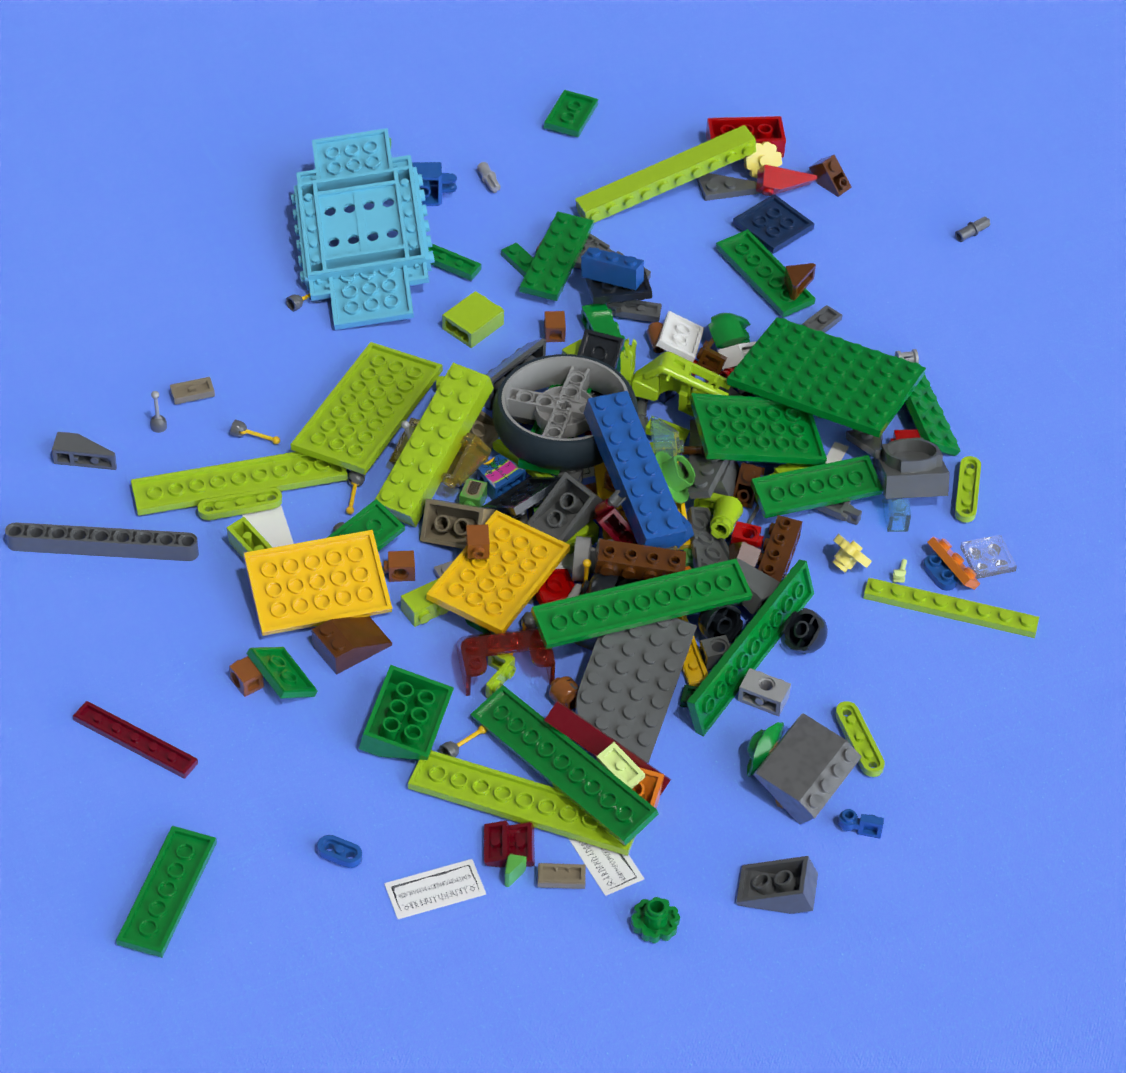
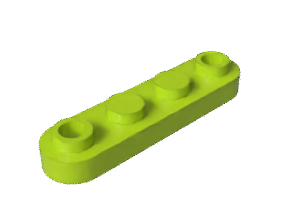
(968, 489)
(239, 503)
(860, 738)

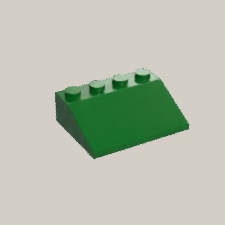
(406, 716)

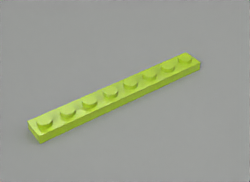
(951, 607)

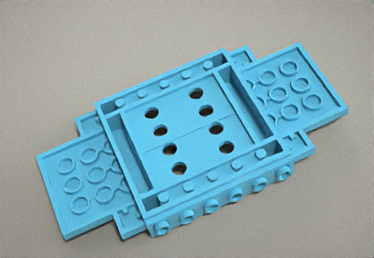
(368, 278)

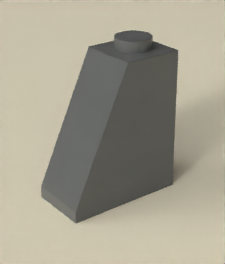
(760, 585)

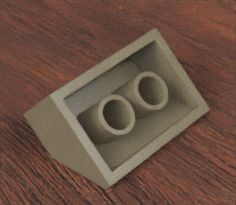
(446, 522)

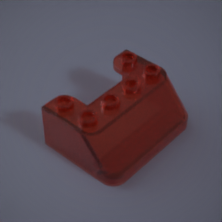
(474, 649)

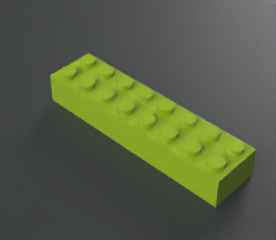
(434, 443)

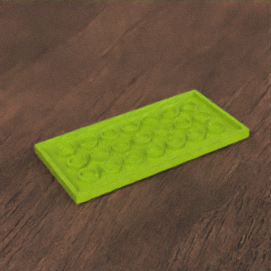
(367, 408)

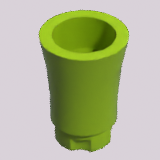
(726, 513)

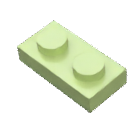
(621, 765)

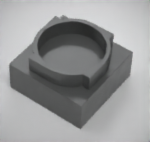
(912, 469)

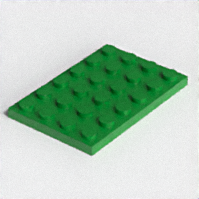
(756, 430)

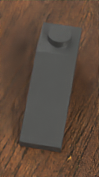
(80, 451)

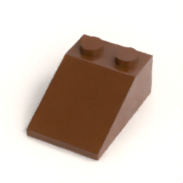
(348, 641)

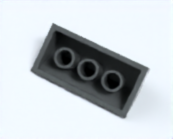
(524, 354)

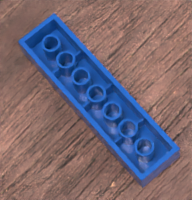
(634, 470)

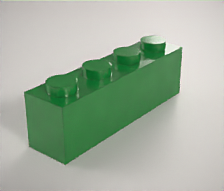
(600, 319)

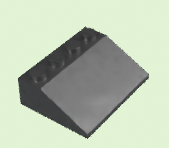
(807, 768)

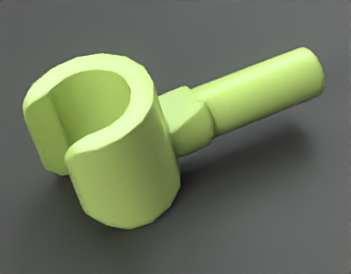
(899, 575)

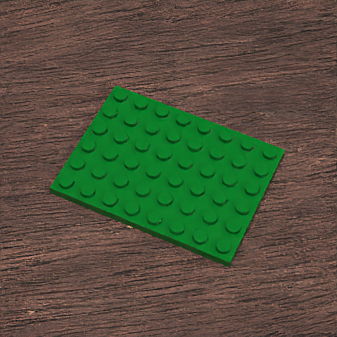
(827, 376)

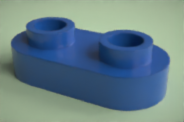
(938, 570)
(341, 851)

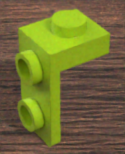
(506, 669)

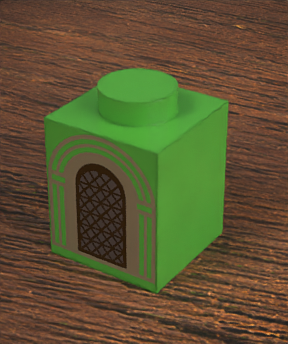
(473, 493)

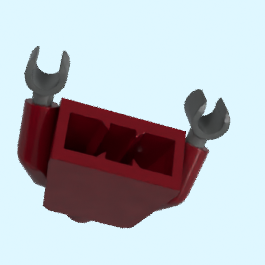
(613, 521)

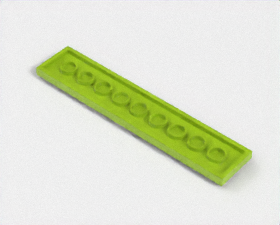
(192, 486)
(509, 798)

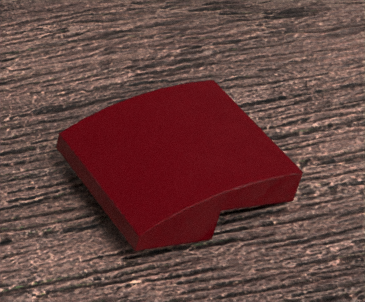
(507, 839)

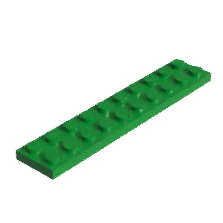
(640, 603)
(749, 648)
(565, 765)

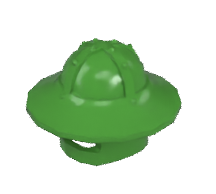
(674, 475)

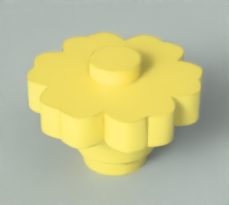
(765, 154)
(849, 554)

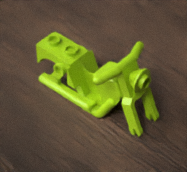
(669, 373)

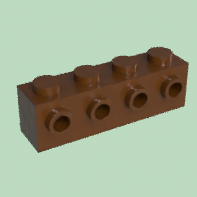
(780, 547)
(637, 560)

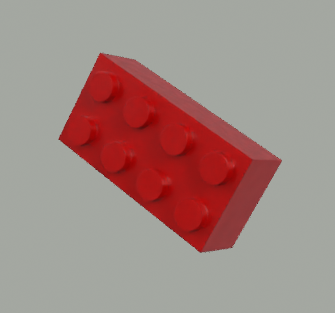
(763, 128)

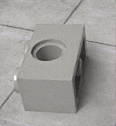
(764, 692)

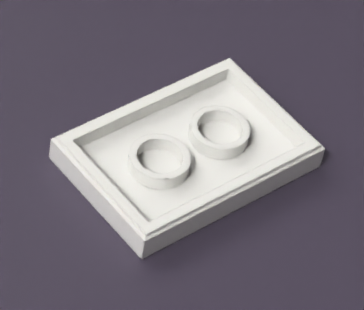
(680, 336)

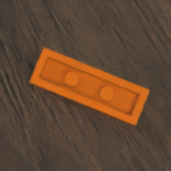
(954, 562)

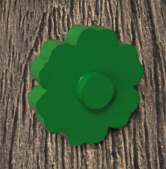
(655, 919)

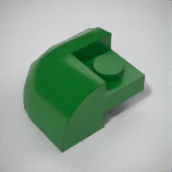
(729, 329)

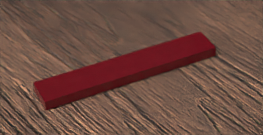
(591, 737)
(135, 739)

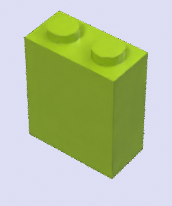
(473, 319)

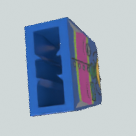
(500, 475)

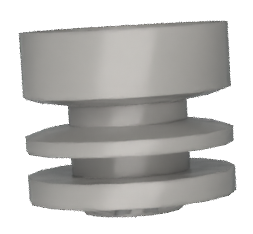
(583, 551)

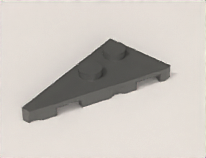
(721, 187)
(866, 442)

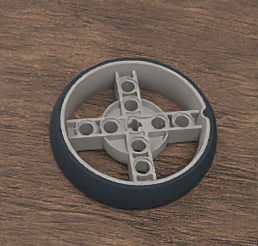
(556, 410)

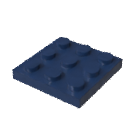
(774, 223)

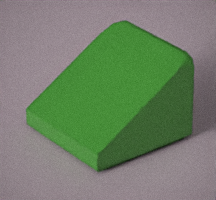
(514, 868)

